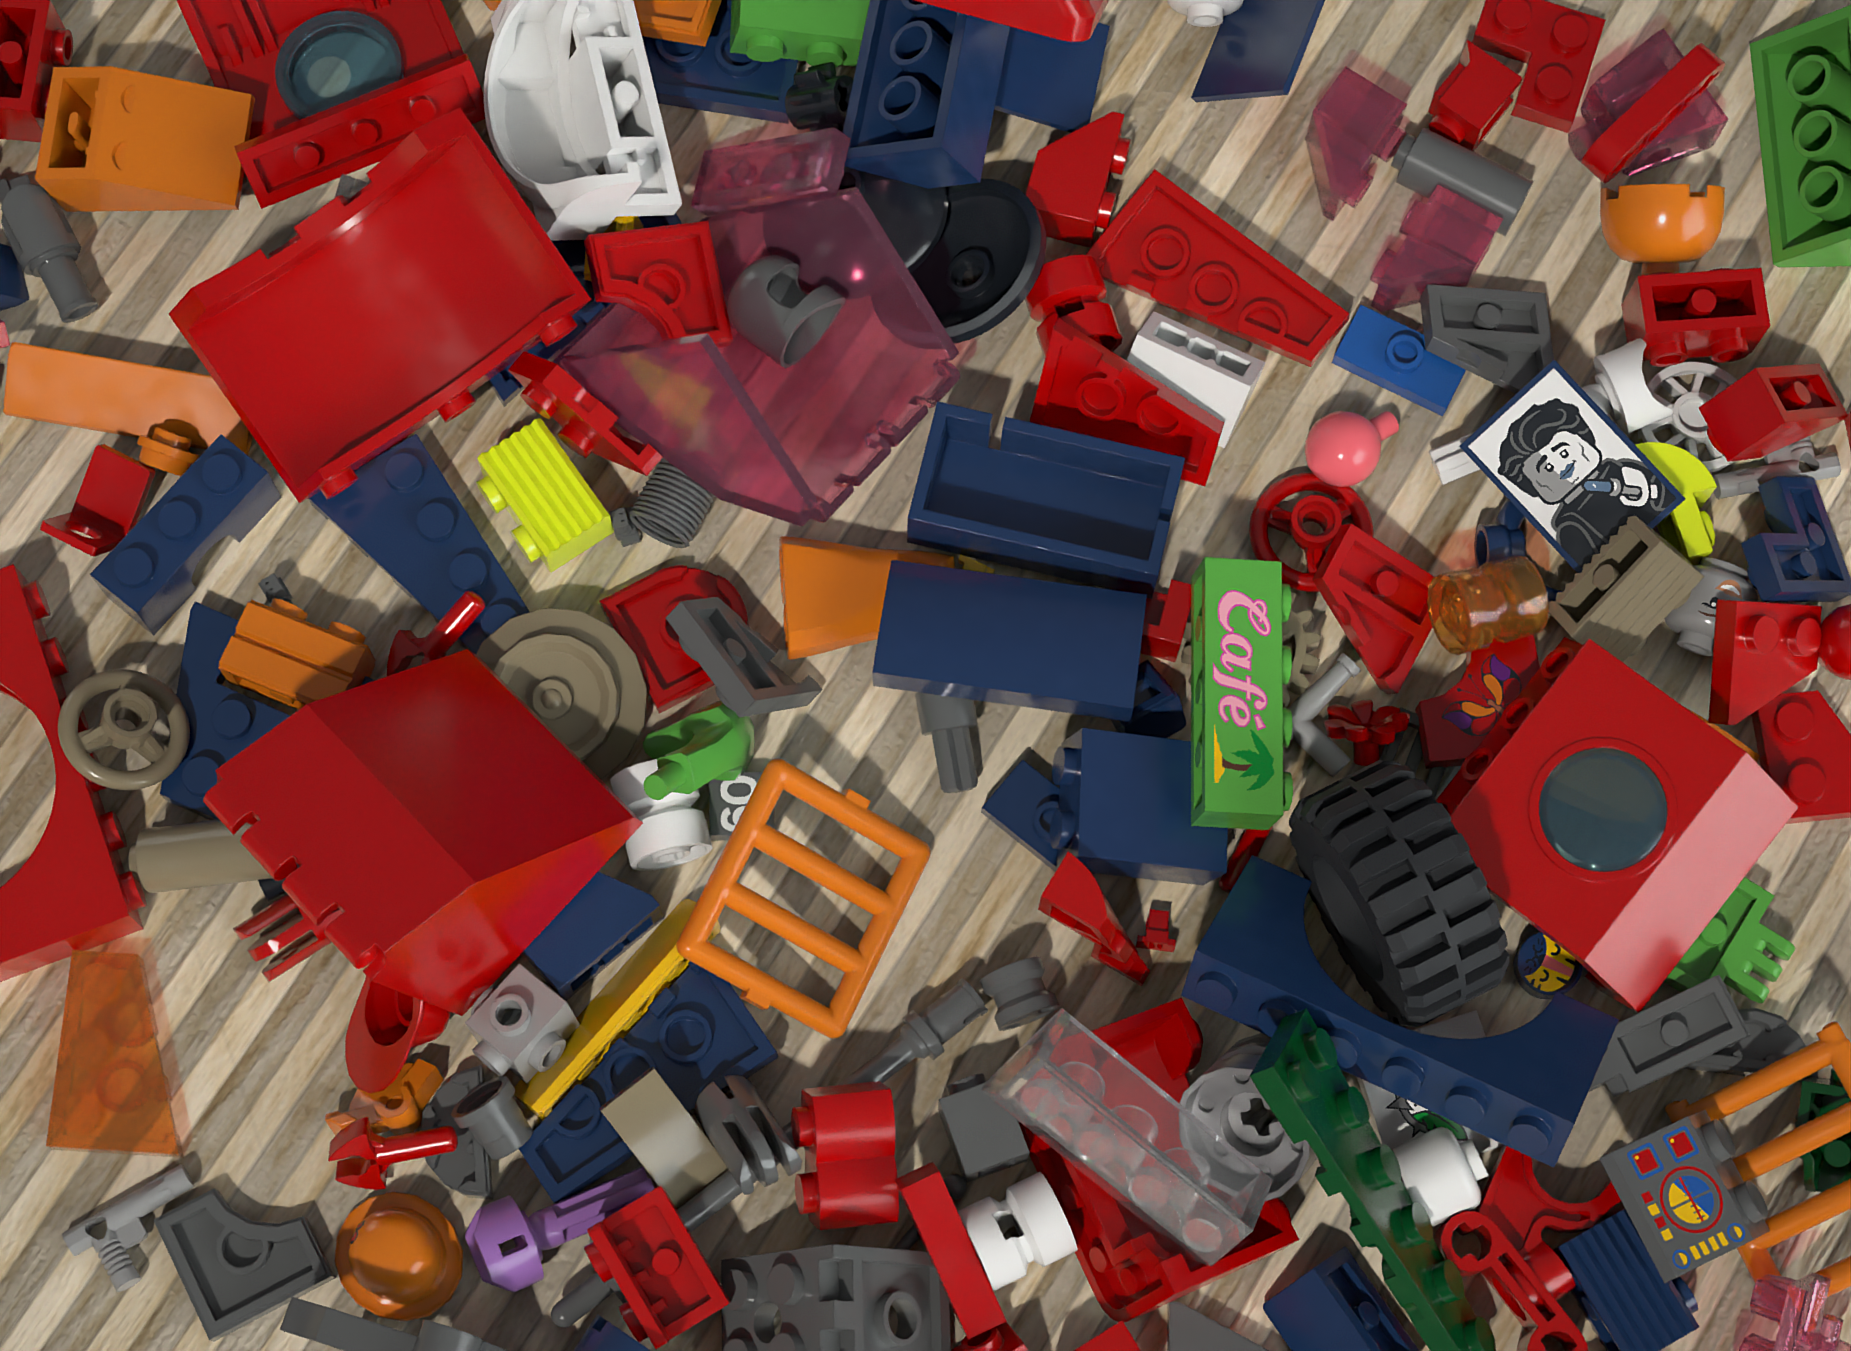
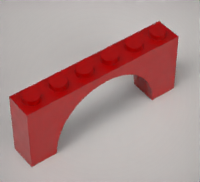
(74, 882)

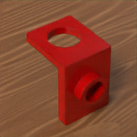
(105, 504)

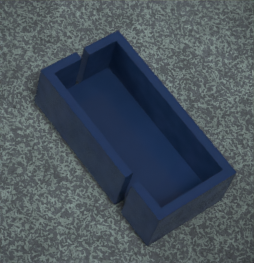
(1044, 500)

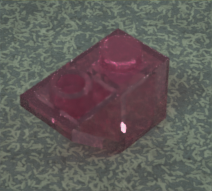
(1348, 135)
(1441, 248)

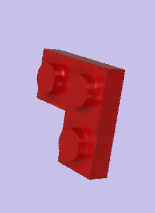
(1555, 46)

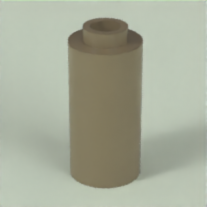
(192, 857)

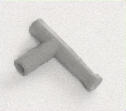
(1309, 704)

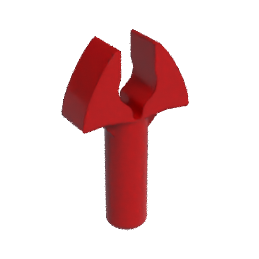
(441, 637)
(380, 1151)

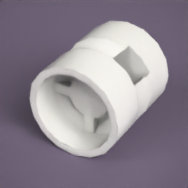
(670, 827)
(1038, 1221)

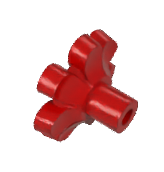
(1365, 727)

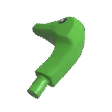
(699, 749)

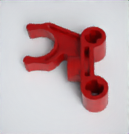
(1513, 1254)

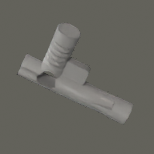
(1778, 463)
(126, 1226)

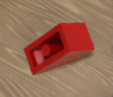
(1771, 410)

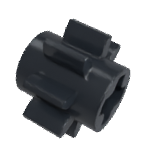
(818, 98)

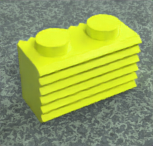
(543, 495)

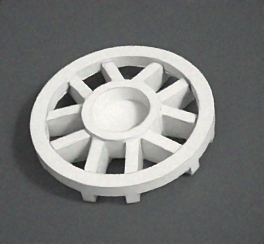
(1687, 421)

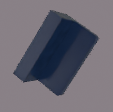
(1336, 1311)

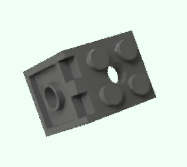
(834, 1301)

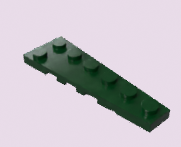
(1317, 1105)

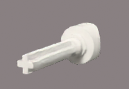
(1617, 391)

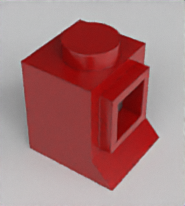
(1472, 98)

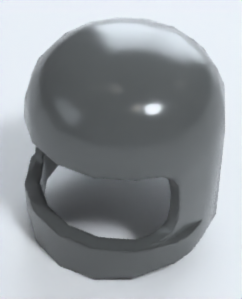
(777, 314)

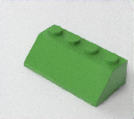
(1806, 139)

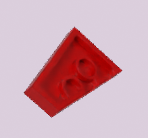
(1108, 398)

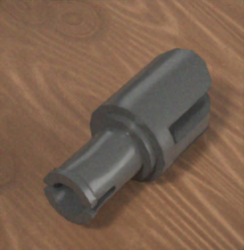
(47, 248)

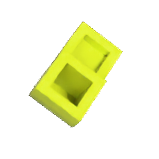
(1685, 526)

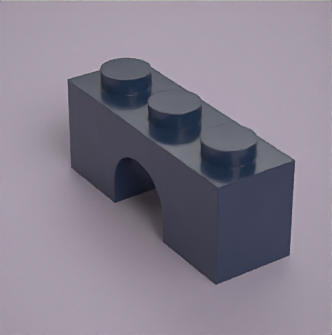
(156, 560)

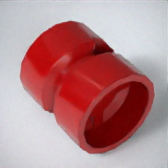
(1073, 292)

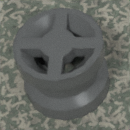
(1019, 993)

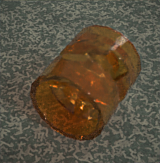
(1494, 601)

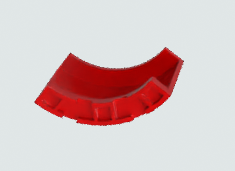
(382, 309)

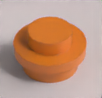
(166, 451)

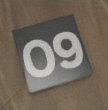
(727, 803)

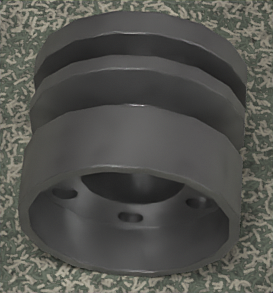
(1238, 1113)

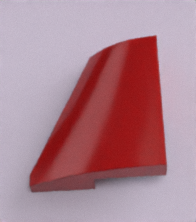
(1080, 904)

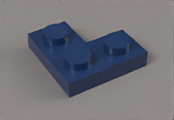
(1802, 553)

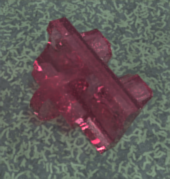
(1799, 1310)

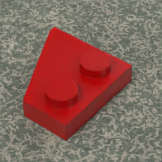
(583, 418)
(1377, 603)
(1759, 654)
(1806, 754)

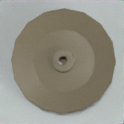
(575, 680)

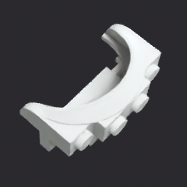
(580, 129)

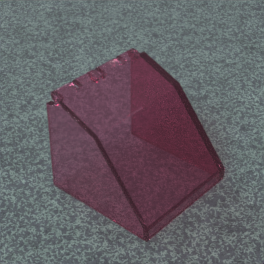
(768, 431)

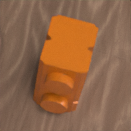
(293, 659)

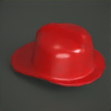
(384, 1031)

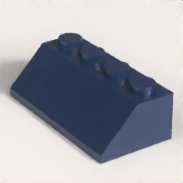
(924, 94)

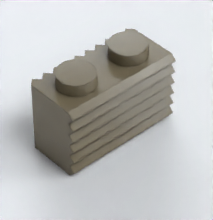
(1625, 590)

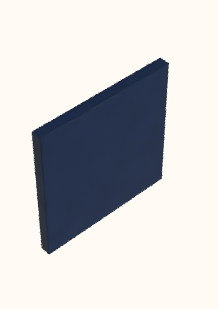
(1257, 50)
(1051, 78)

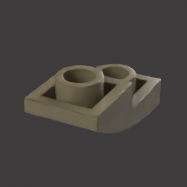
(664, 1137)

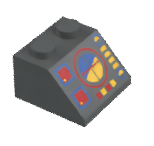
(1686, 1194)

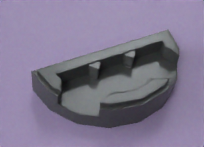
(1769, 1042)
(469, 1166)

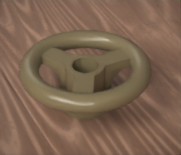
(132, 704)

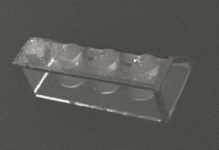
(1131, 1139)

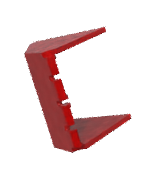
(428, 820)

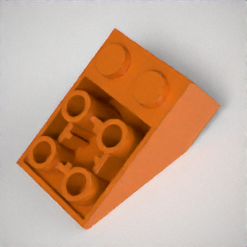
(141, 142)

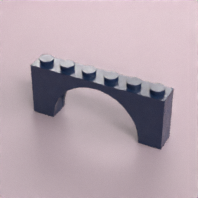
(1507, 1086)

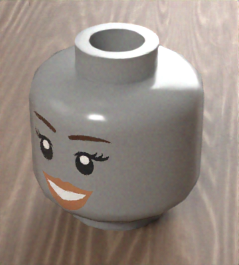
(1697, 616)

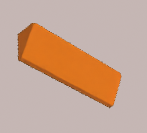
(118, 396)

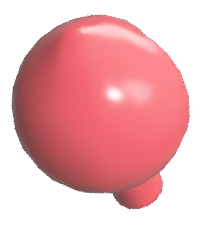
(1347, 446)

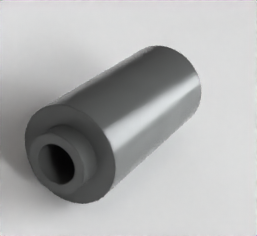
(1439, 161)

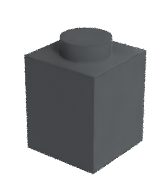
(980, 1130)

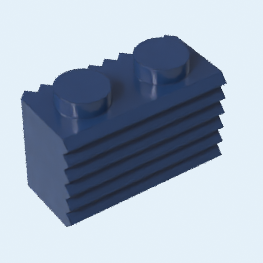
(1624, 1290)

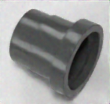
(493, 1117)

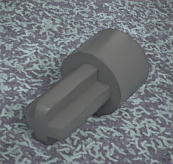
(949, 724)

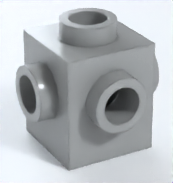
(520, 1025)

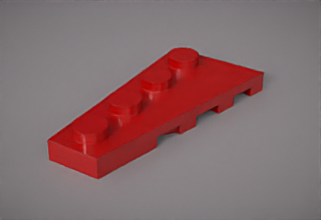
(1205, 268)

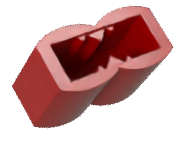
(847, 1155)

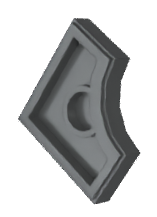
(239, 1265)

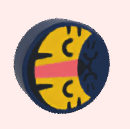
(1545, 967)

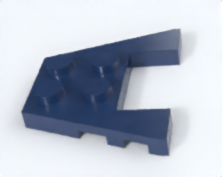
(218, 717)

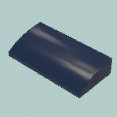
(1010, 640)

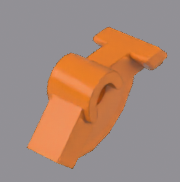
(395, 1108)

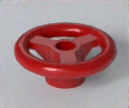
(1309, 509)

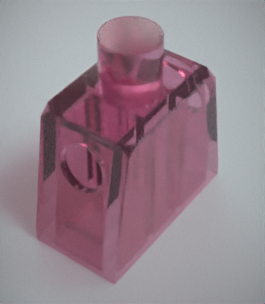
(1624, 85)

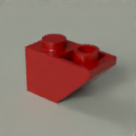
(1073, 179)

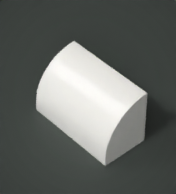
(1197, 368)

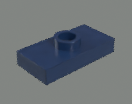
(1025, 810)

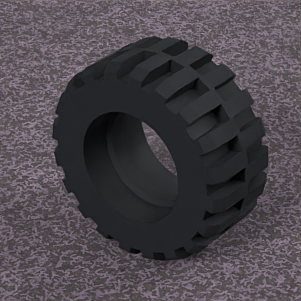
(1399, 893)

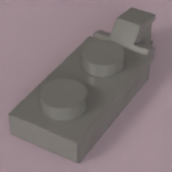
(1670, 1037)

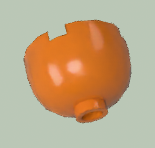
(1661, 223)

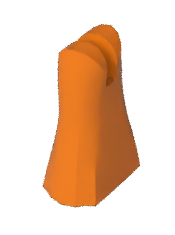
(836, 591)

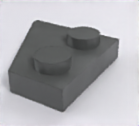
(1489, 332)

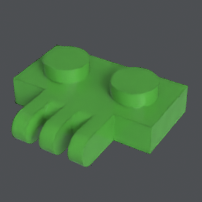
(1734, 947)

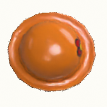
(398, 1256)

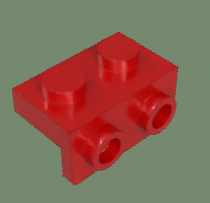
(655, 1267)

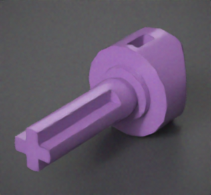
(542, 1229)

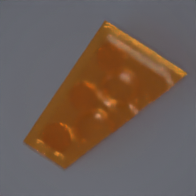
(109, 1063)

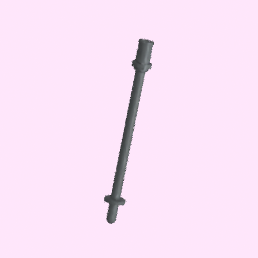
(918, 1038)

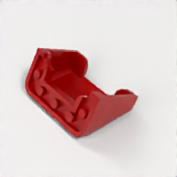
(1120, 1255)

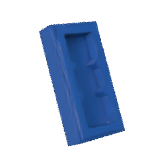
(1397, 361)

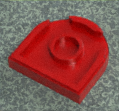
(640, 619)

